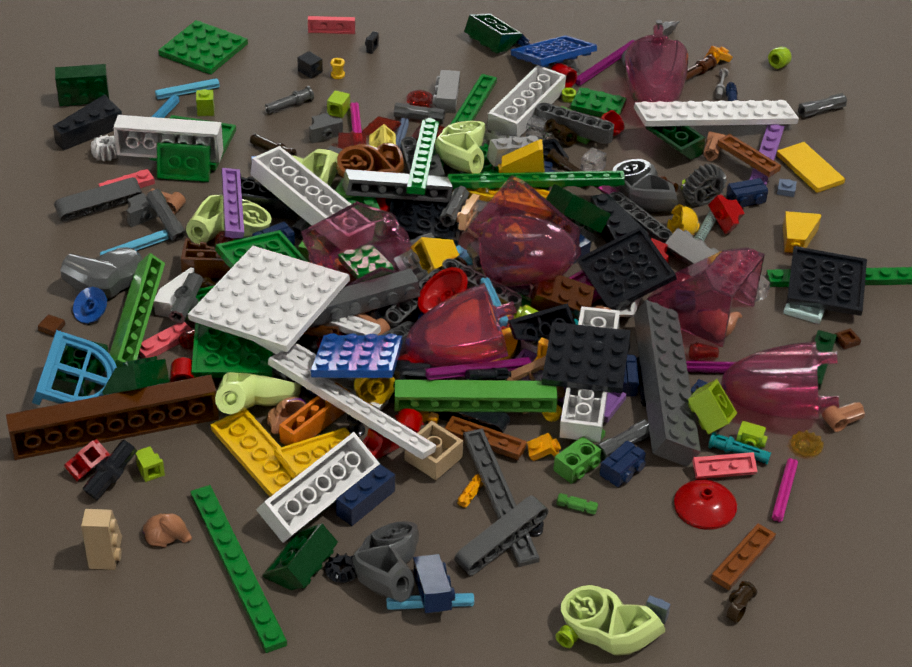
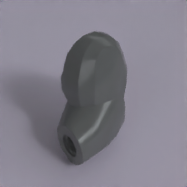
(645, 186)
(109, 272)
(384, 560)

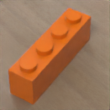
(309, 420)

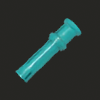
(729, 445)

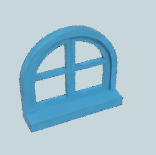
(53, 365)

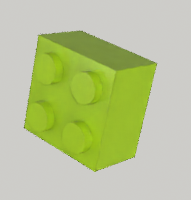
(712, 406)

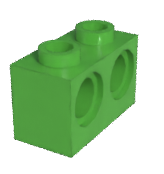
(577, 460)

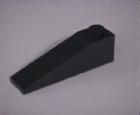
(538, 324)

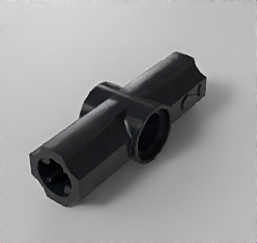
(410, 371)
(109, 469)

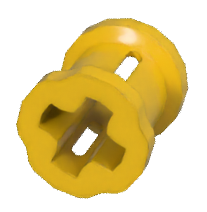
(337, 68)

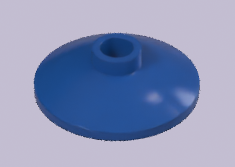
(84, 303)

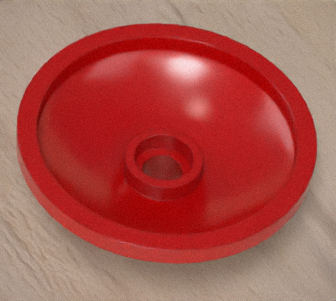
(441, 287)
(705, 504)

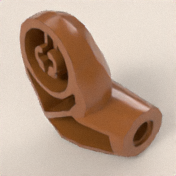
(364, 157)

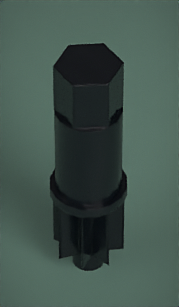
(496, 374)

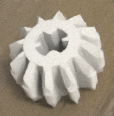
(104, 148)

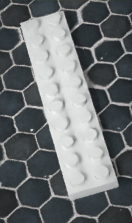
(715, 113)

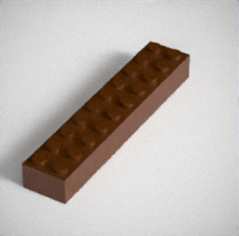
(112, 417)

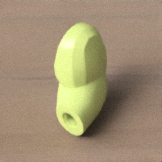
(461, 144)
(322, 164)
(209, 219)
(245, 390)
(606, 622)

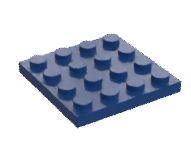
(554, 50)
(357, 356)

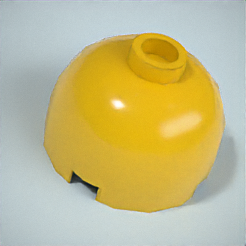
(684, 219)
(374, 389)

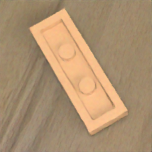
(466, 214)

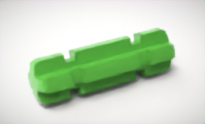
(577, 503)

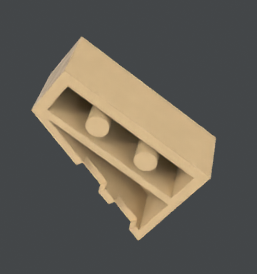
(101, 539)

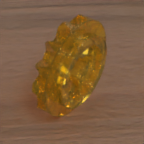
(801, 447)

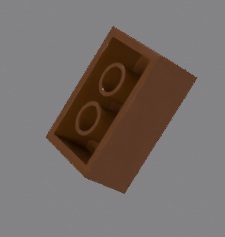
(562, 291)

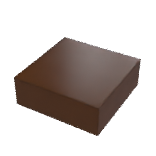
(51, 324)
(847, 339)

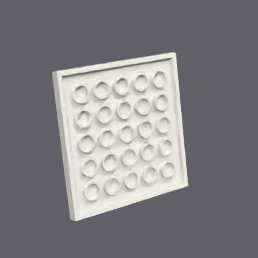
(269, 298)

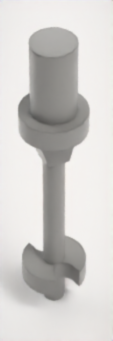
(720, 88)

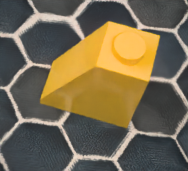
(525, 159)
(799, 229)
(434, 251)

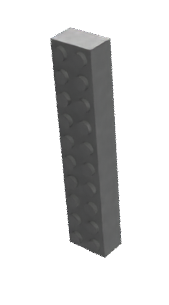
(666, 384)

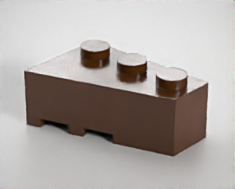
(203, 260)

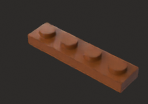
(749, 155)
(499, 442)
(743, 556)

